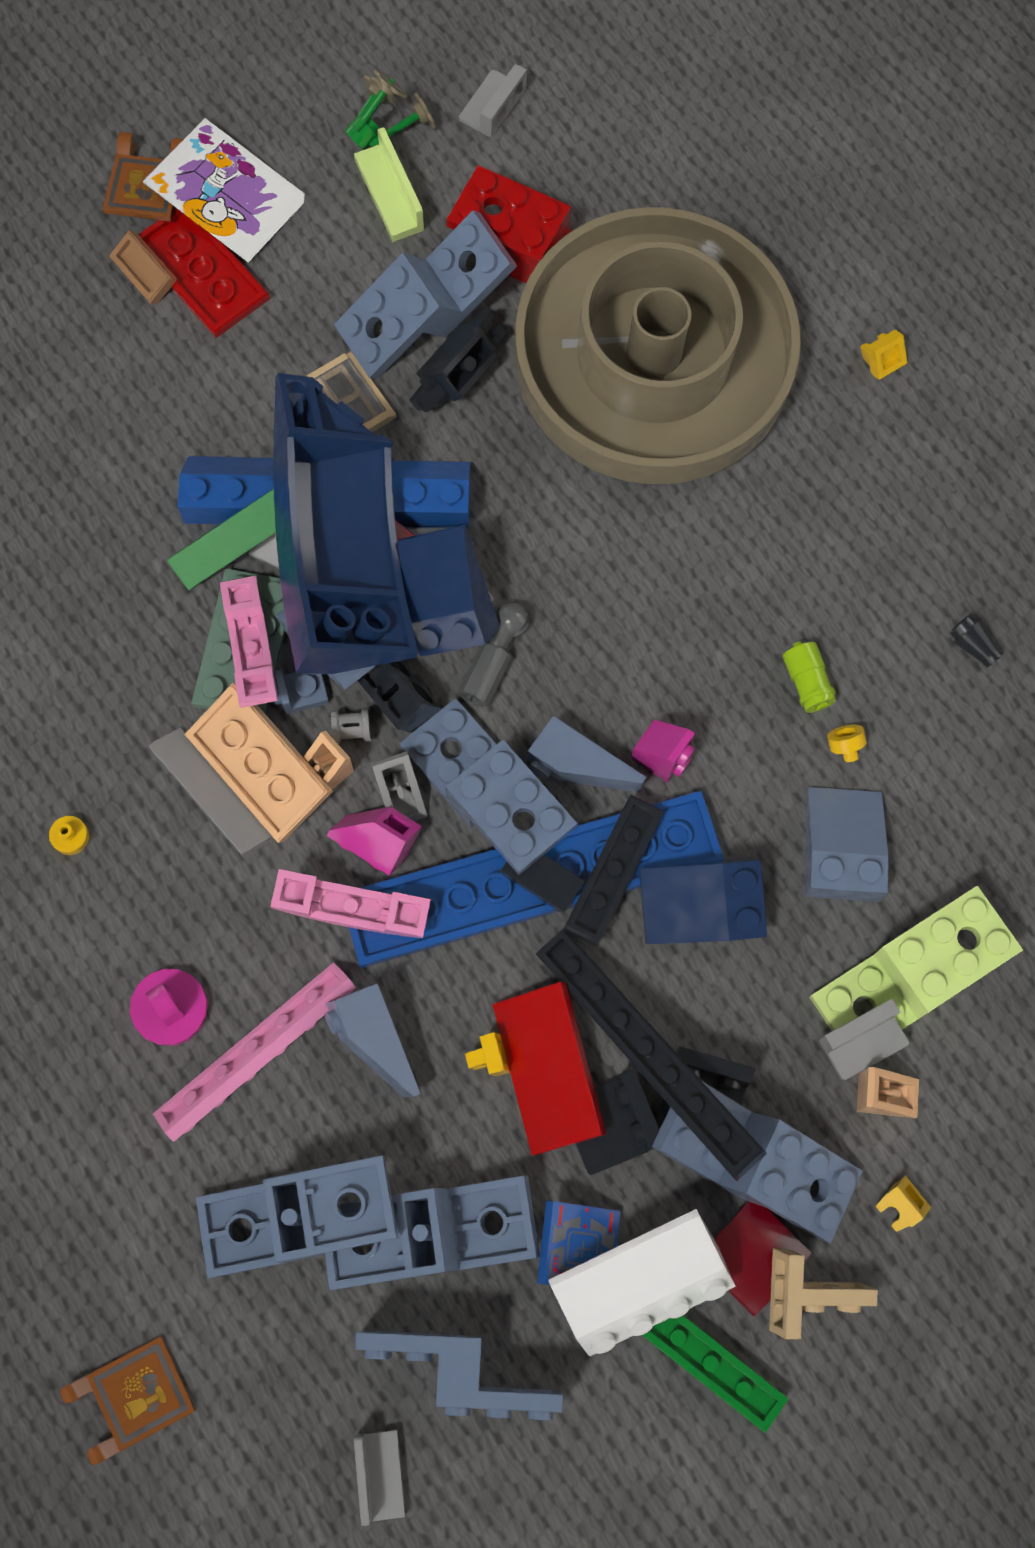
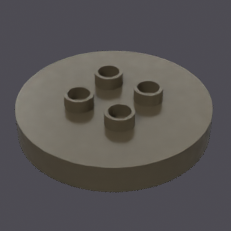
(703, 352)

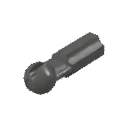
(493, 657)

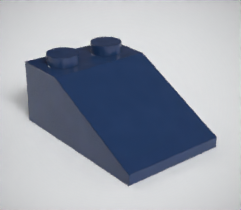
(445, 592)
(703, 901)

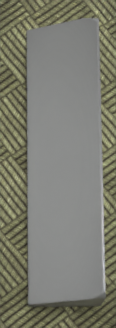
(210, 792)

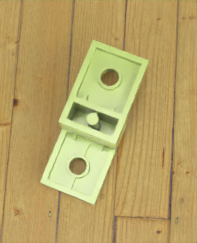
(923, 964)

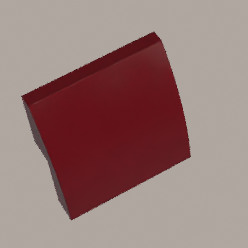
(748, 1253)

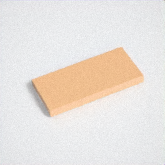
(258, 764)

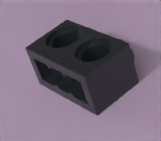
(399, 695)

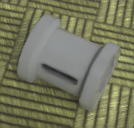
(340, 732)

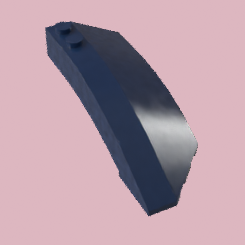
(336, 534)

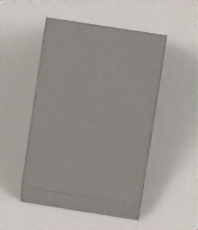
(399, 786)

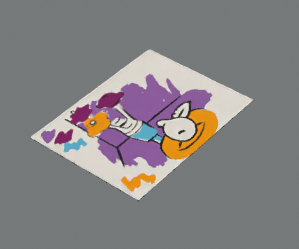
(225, 190)

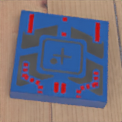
(574, 1236)

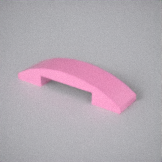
(249, 642)
(350, 905)

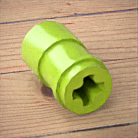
(809, 675)

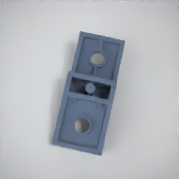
(425, 295)
(488, 786)
(780, 1178)
(297, 1217)
(442, 1234)
(460, 1374)

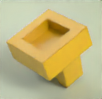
(885, 354)
(490, 1055)
(907, 1201)

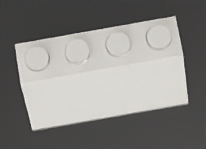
(642, 1283)

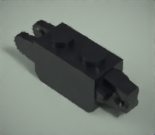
(458, 362)

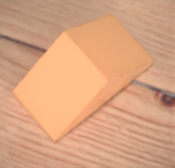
(329, 760)
(887, 1093)

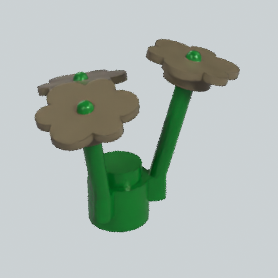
(363, 128)

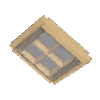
(349, 383)

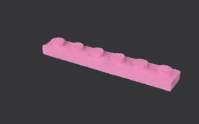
(252, 1053)

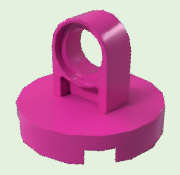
(168, 1007)

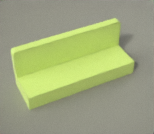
(390, 188)

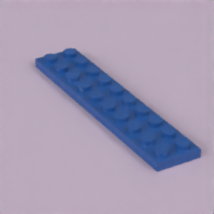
(476, 899)

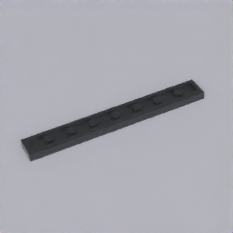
(652, 1056)

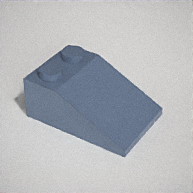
(845, 845)

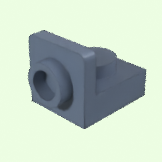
(300, 691)

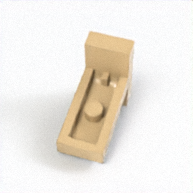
(793, 1295)

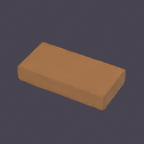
(143, 267)

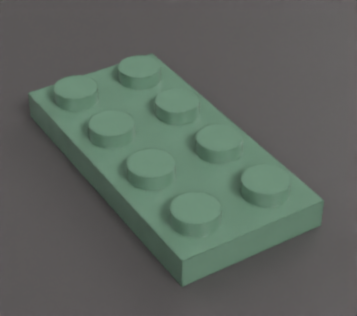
(217, 663)

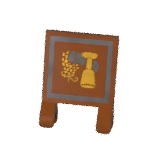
(126, 190)
(135, 1395)

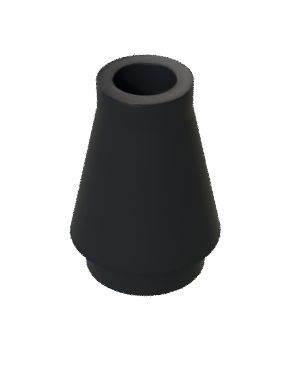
(976, 640)

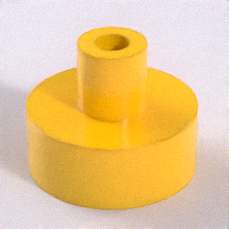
(847, 741)
(69, 835)

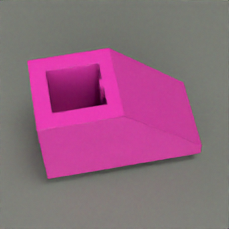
(664, 749)
(377, 836)

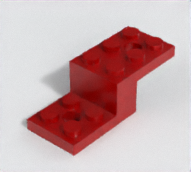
(528, 219)

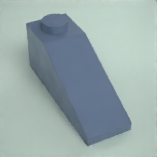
(576, 759)
(369, 1032)

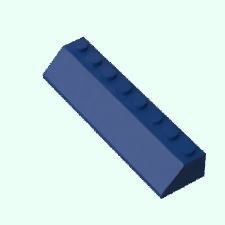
(422, 490)

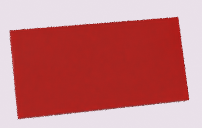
(206, 273)
(549, 1069)

